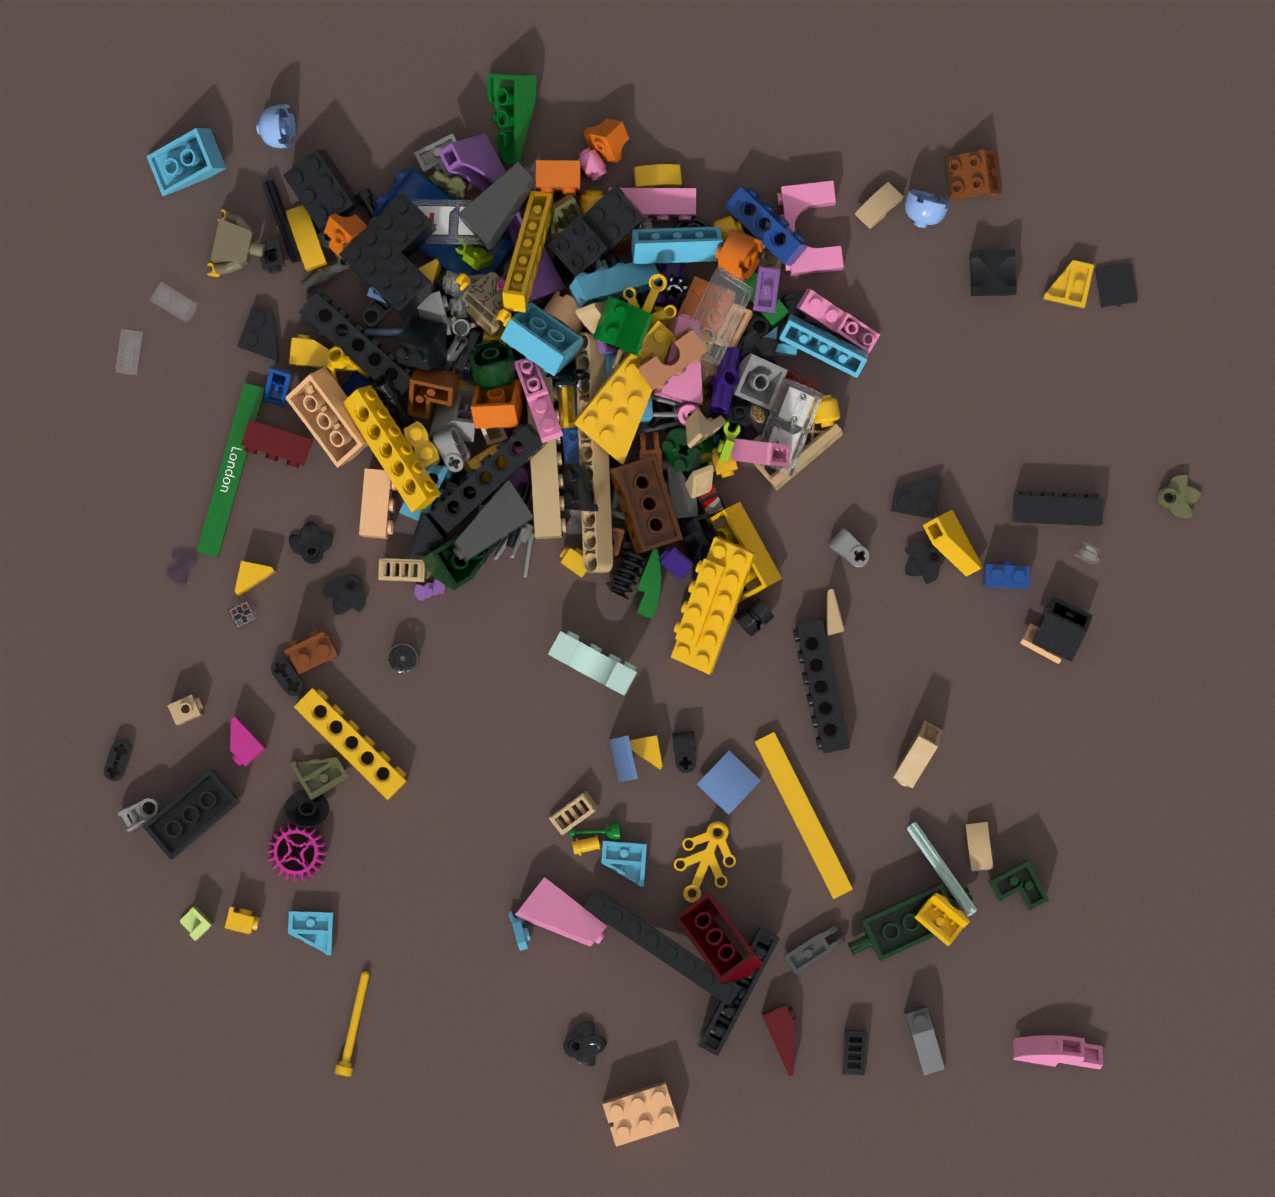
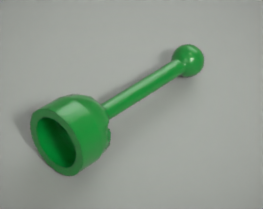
(612, 831)

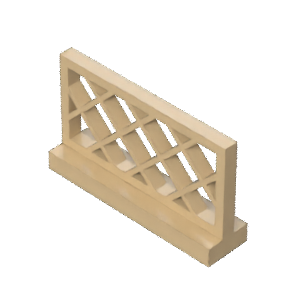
(807, 454)

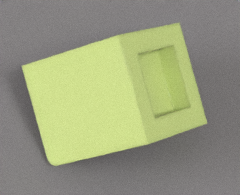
(196, 923)

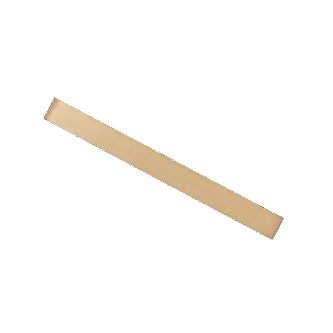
(596, 524)

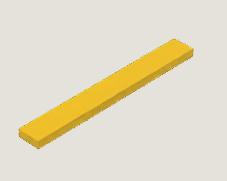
(803, 815)

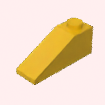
(311, 354)

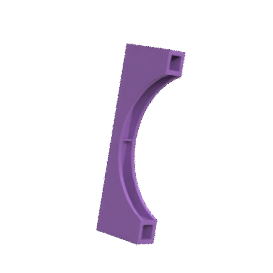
(480, 165)

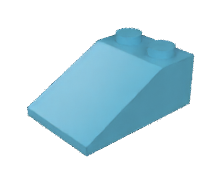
(186, 161)

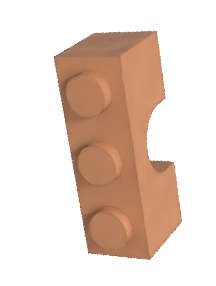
(688, 350)

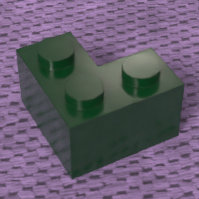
(1019, 879)

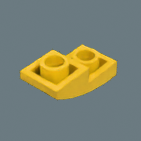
(657, 176)

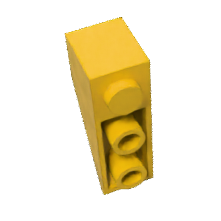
(952, 542)

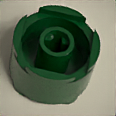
(492, 365)
(683, 457)

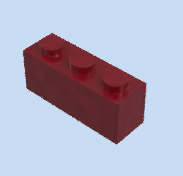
(276, 443)

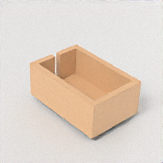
(377, 505)
(640, 1113)

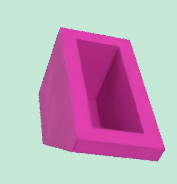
(243, 743)

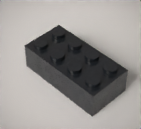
(191, 814)

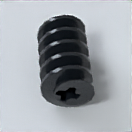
(625, 574)

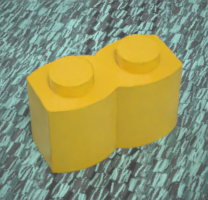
(419, 440)

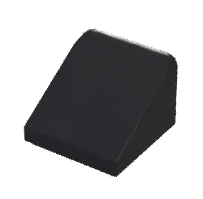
(660, 407)

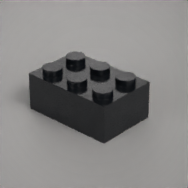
(321, 188)

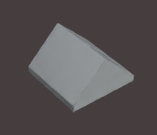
(759, 381)

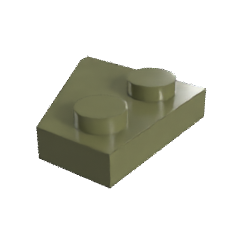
(563, 214)
(319, 775)

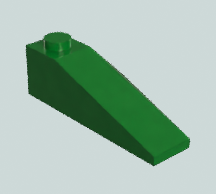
(513, 105)

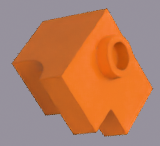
(607, 139)
(343, 231)

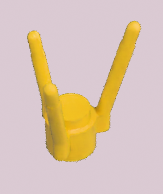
(339, 359)

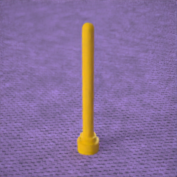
(344, 1067)

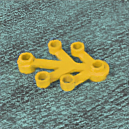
(652, 296)
(706, 857)

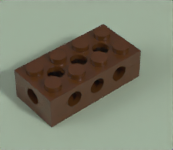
(658, 498)

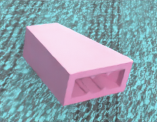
(761, 452)

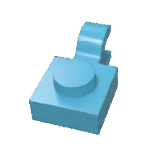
(521, 934)

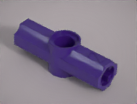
(725, 381)

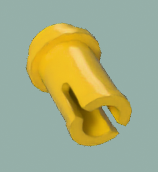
(585, 845)

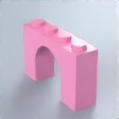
(794, 201)

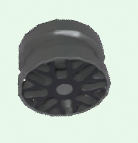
(403, 658)

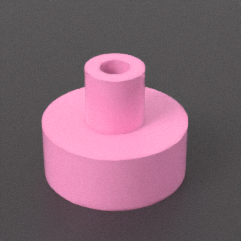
(686, 411)

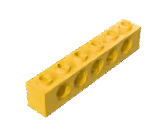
(528, 251)
(391, 448)
(307, 708)

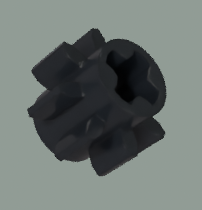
(679, 285)

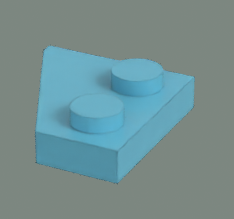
(626, 859)
(312, 928)

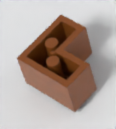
(429, 388)

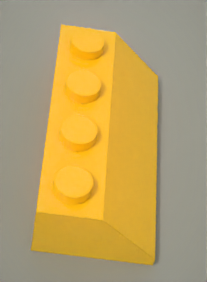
(737, 528)

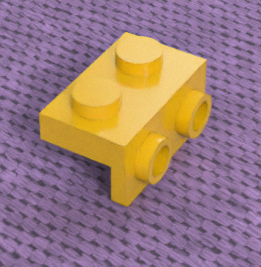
(942, 918)

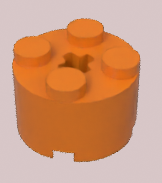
(739, 254)

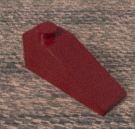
(782, 1030)

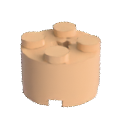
(564, 311)

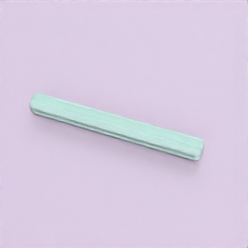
(941, 869)

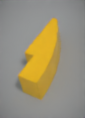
(306, 238)

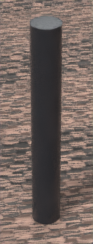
(525, 497)

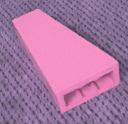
(687, 386)
(561, 914)

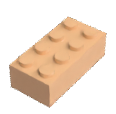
(320, 407)

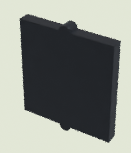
(1116, 285)

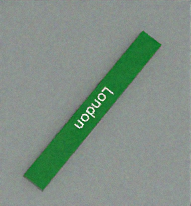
(229, 472)

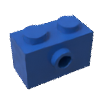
(1006, 576)

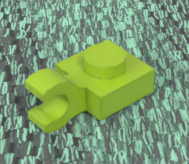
(475, 257)
(725, 446)

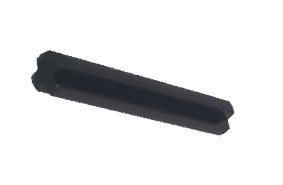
(282, 220)

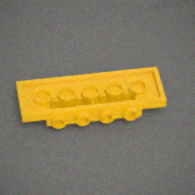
(711, 604)

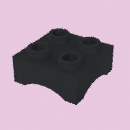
(993, 273)

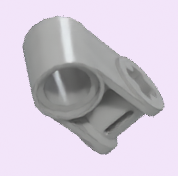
(452, 446)
(846, 545)
(136, 814)

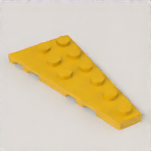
(620, 402)

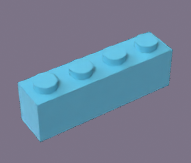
(675, 245)
(611, 282)

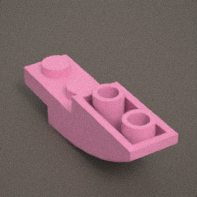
(837, 321)
(538, 399)
(1057, 1049)

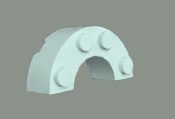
(593, 663)

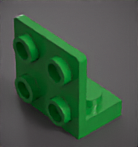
(623, 325)

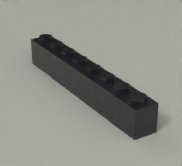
(661, 946)

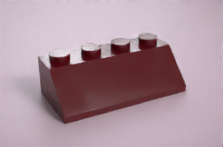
(718, 939)

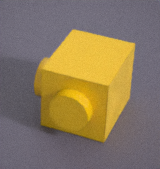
(721, 467)

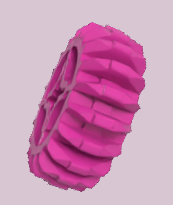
(302, 860)

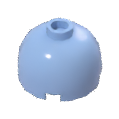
(277, 126)
(925, 208)

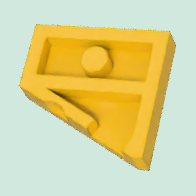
(1072, 285)

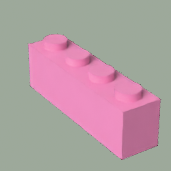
(664, 202)

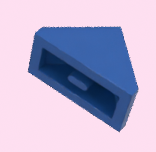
(278, 386)

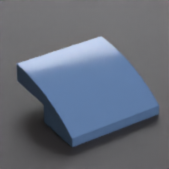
(623, 759)
(728, 782)

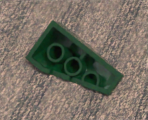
(450, 570)

